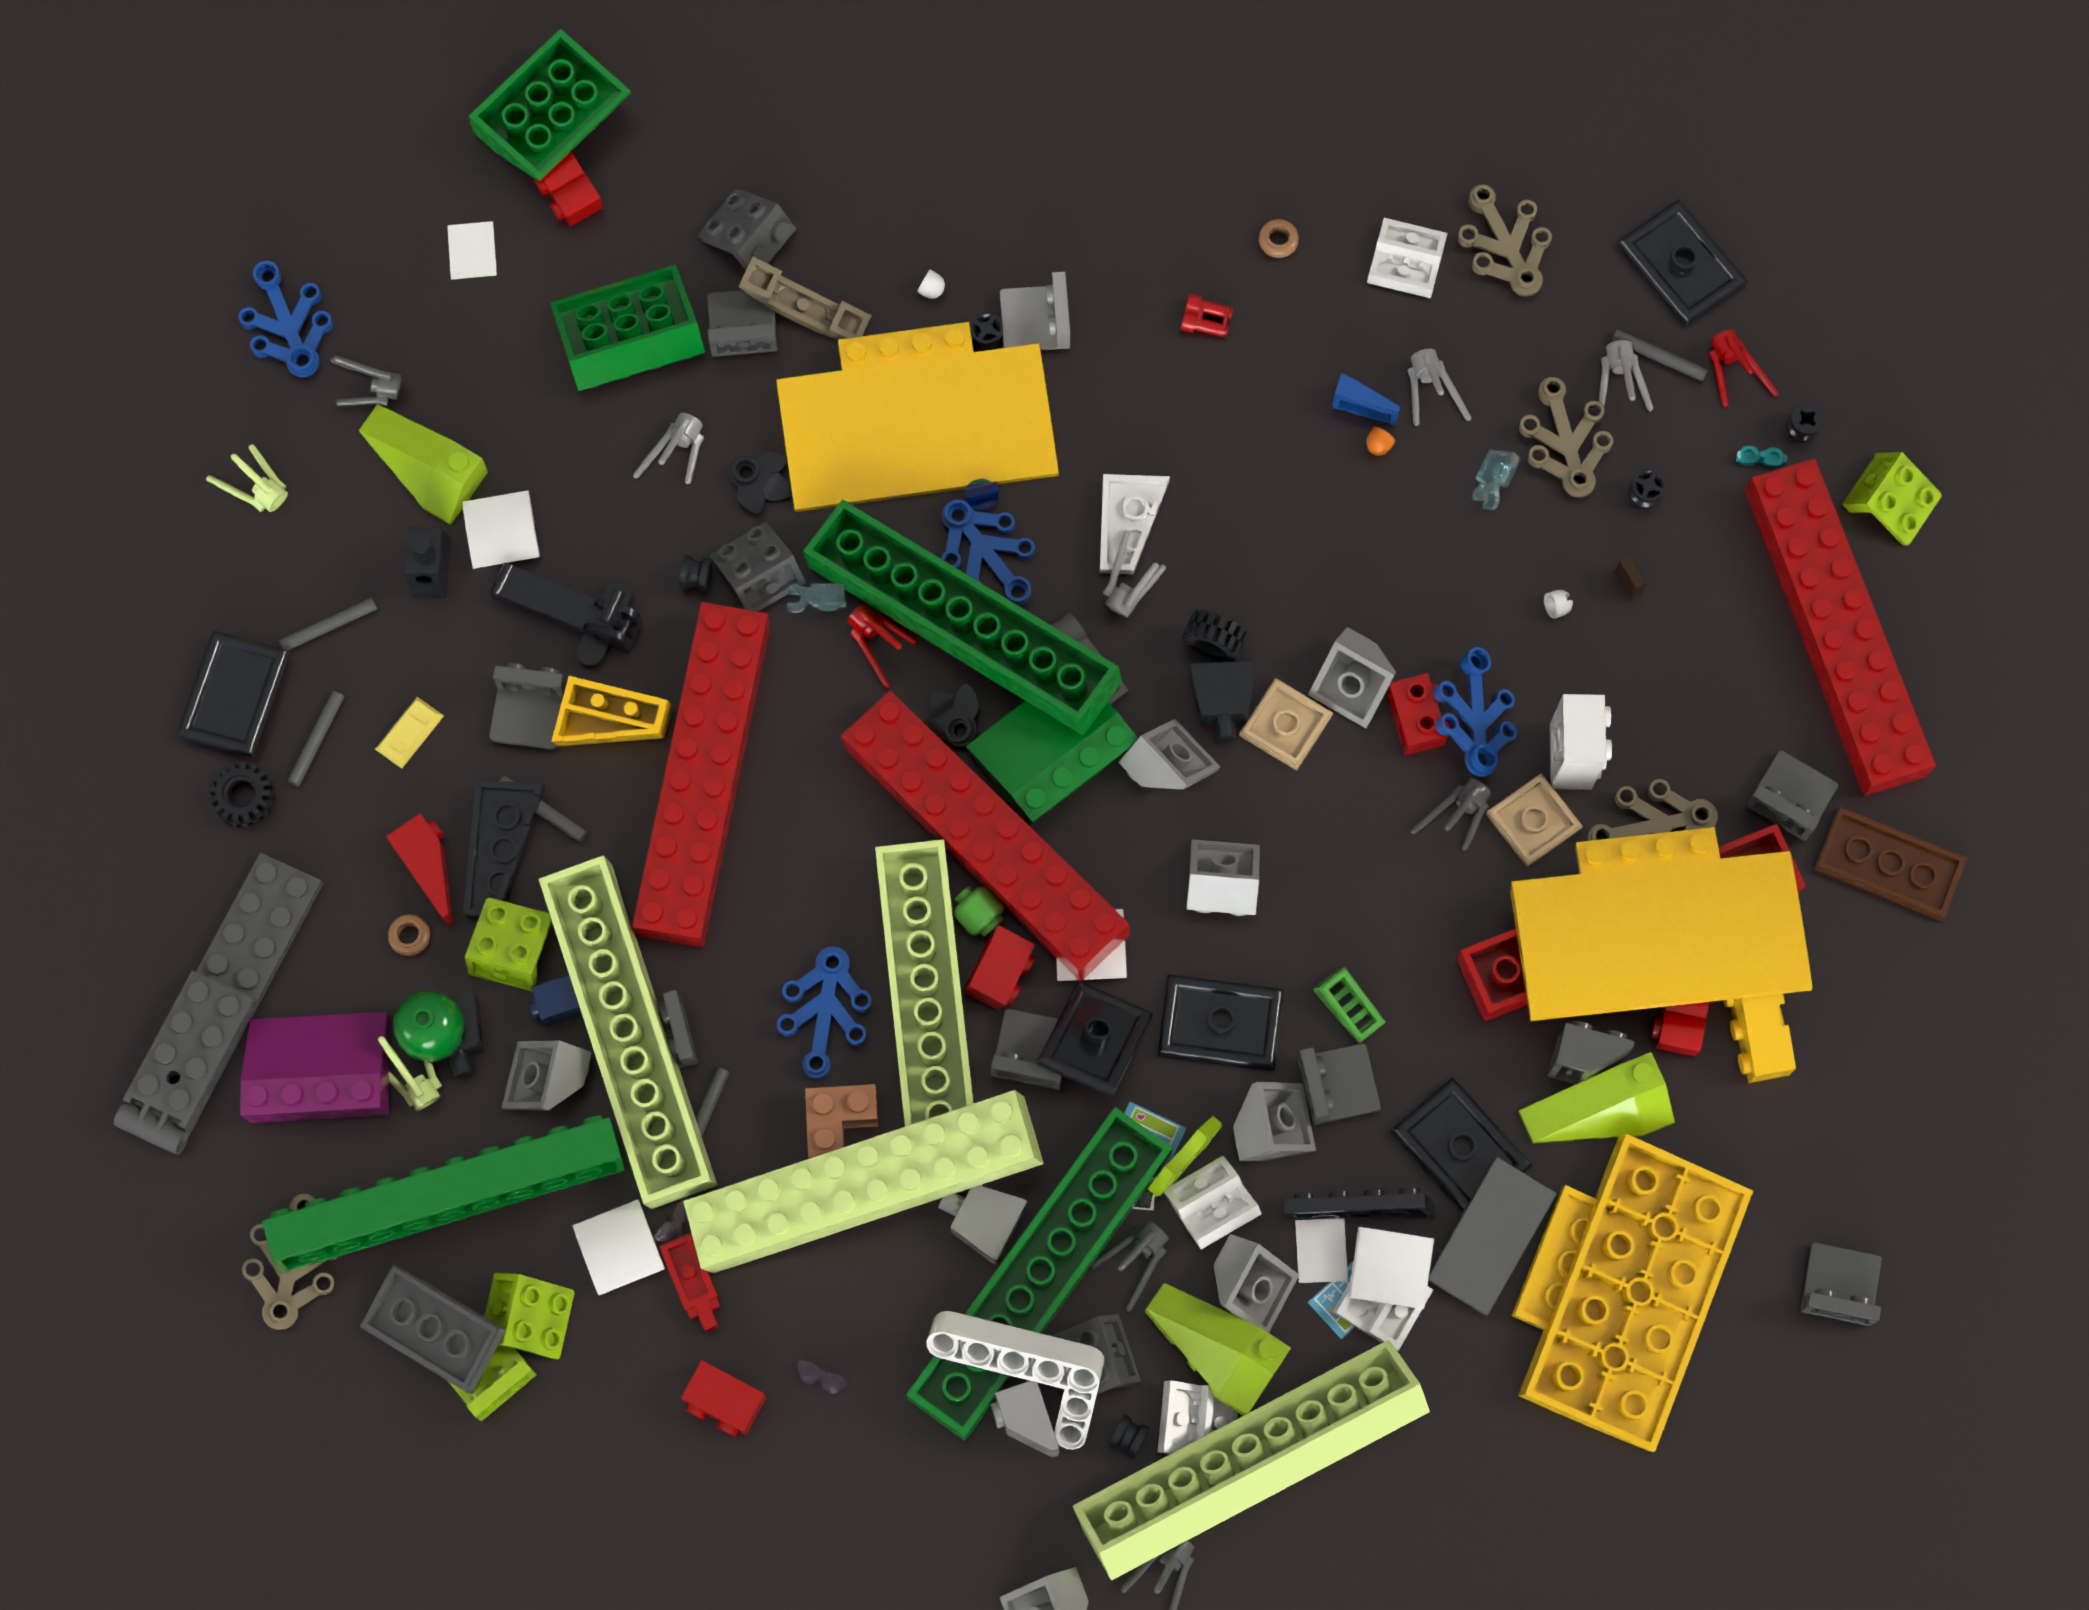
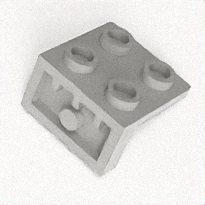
(1037, 315)

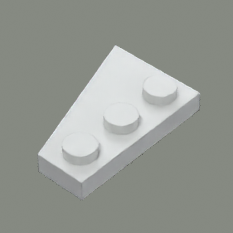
(1129, 505)

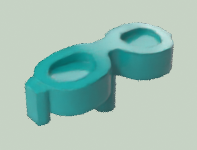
(1770, 458)

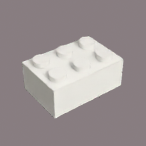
(1579, 741)

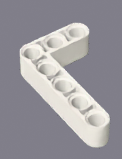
(1026, 1356)

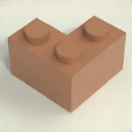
(835, 1109)

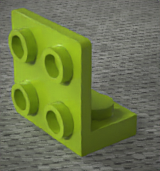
(1894, 494)
(507, 944)
(531, 1313)
(501, 1380)

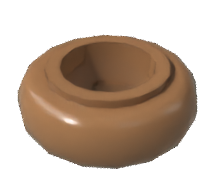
(1281, 226)
(407, 921)

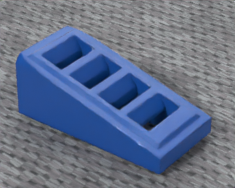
(1360, 400)

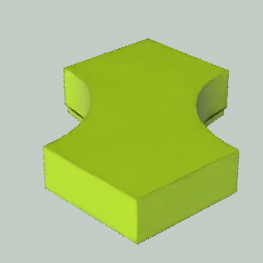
(1185, 1156)

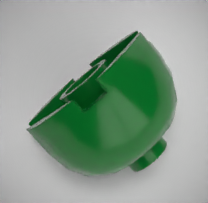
(428, 1026)

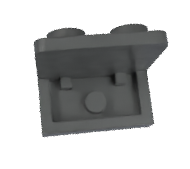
(748, 227)
(526, 705)

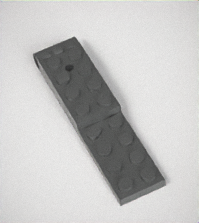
(217, 1005)

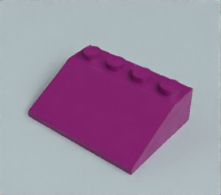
(315, 1068)

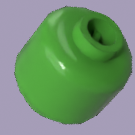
(978, 910)

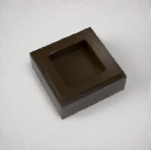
(1630, 576)

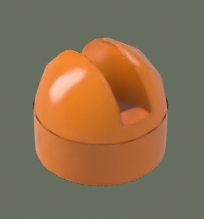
(1379, 441)

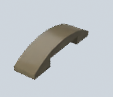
(801, 304)

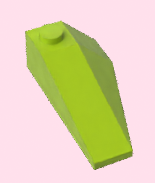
(426, 463)
(1611, 1104)
(1224, 1349)

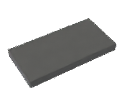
(1491, 1236)
(433, 1328)

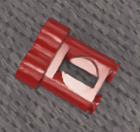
(1193, 315)

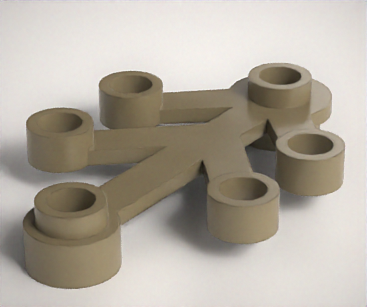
(1506, 244)
(1565, 441)
(1657, 820)
(283, 1295)

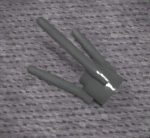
(383, 383)
(1470, 798)
(1147, 1241)
(1172, 1560)

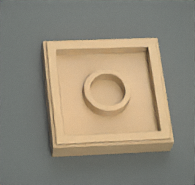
(1286, 724)
(1534, 820)

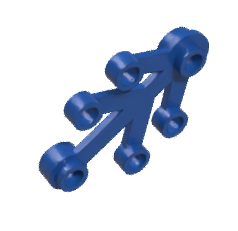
(288, 325)
(985, 546)
(1475, 716)
(825, 1007)

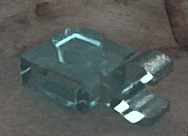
(1495, 473)
(824, 596)

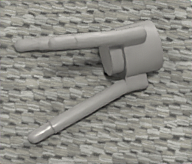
(1622, 361)
(1429, 369)
(682, 433)
(1124, 598)

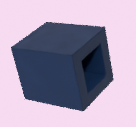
(554, 1001)

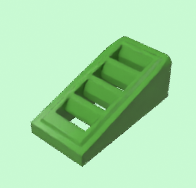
(1331, 1002)

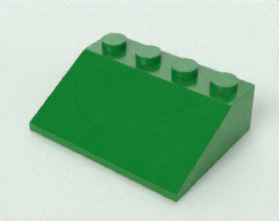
(547, 106)
(627, 327)
(1043, 761)

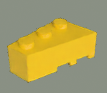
(608, 714)
(1762, 1037)

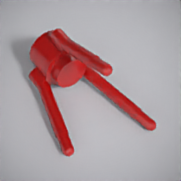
(1731, 349)
(869, 624)

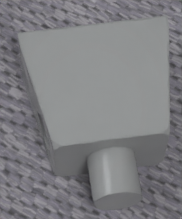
(985, 1219)

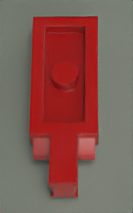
(691, 1281)

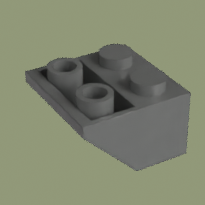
(1586, 1052)

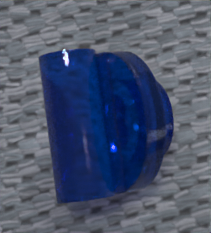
(981, 495)

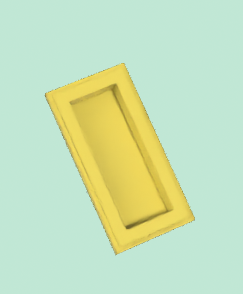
(409, 732)

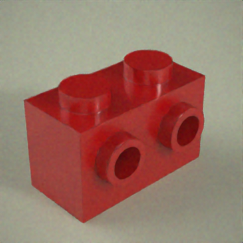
(1416, 713)
(999, 968)
(722, 1398)

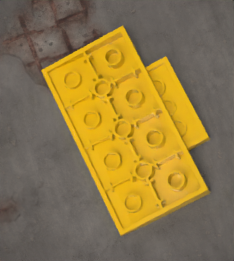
(916, 419)
(1659, 927)
(1627, 1289)

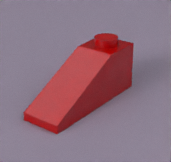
(425, 858)

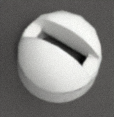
(932, 285)
(1557, 603)

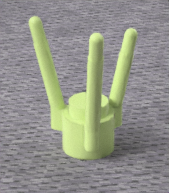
(268, 493)
(419, 1091)

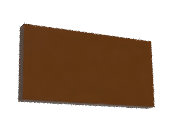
(1890, 863)

